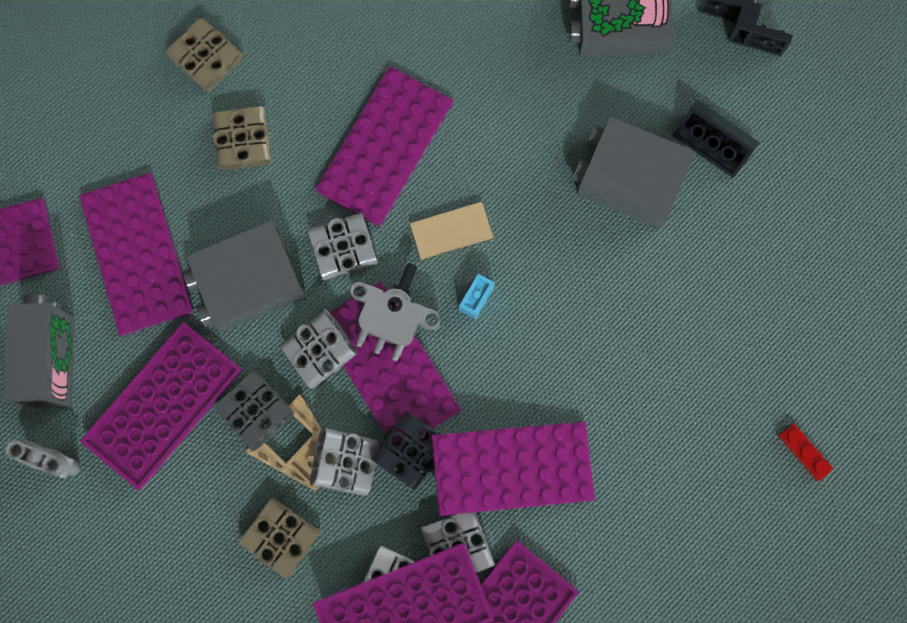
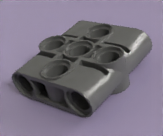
(252, 430)

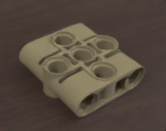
(187, 55)
(253, 124)
(255, 538)

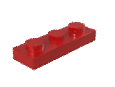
(805, 452)

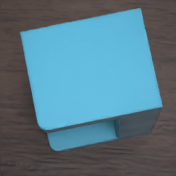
(476, 296)

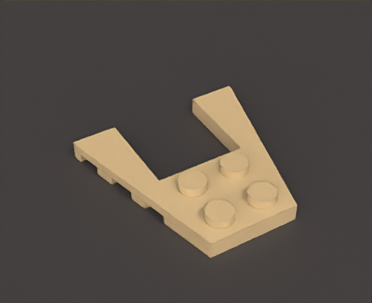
(301, 463)

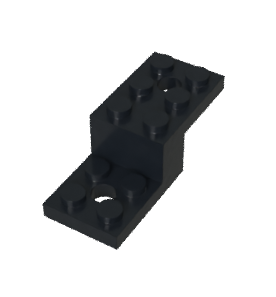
(744, 29)

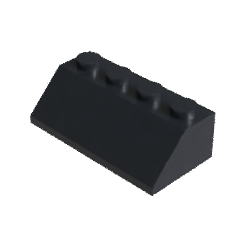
(715, 139)

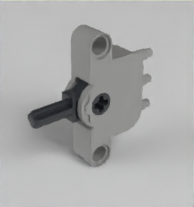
(391, 325)

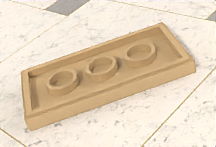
(451, 230)

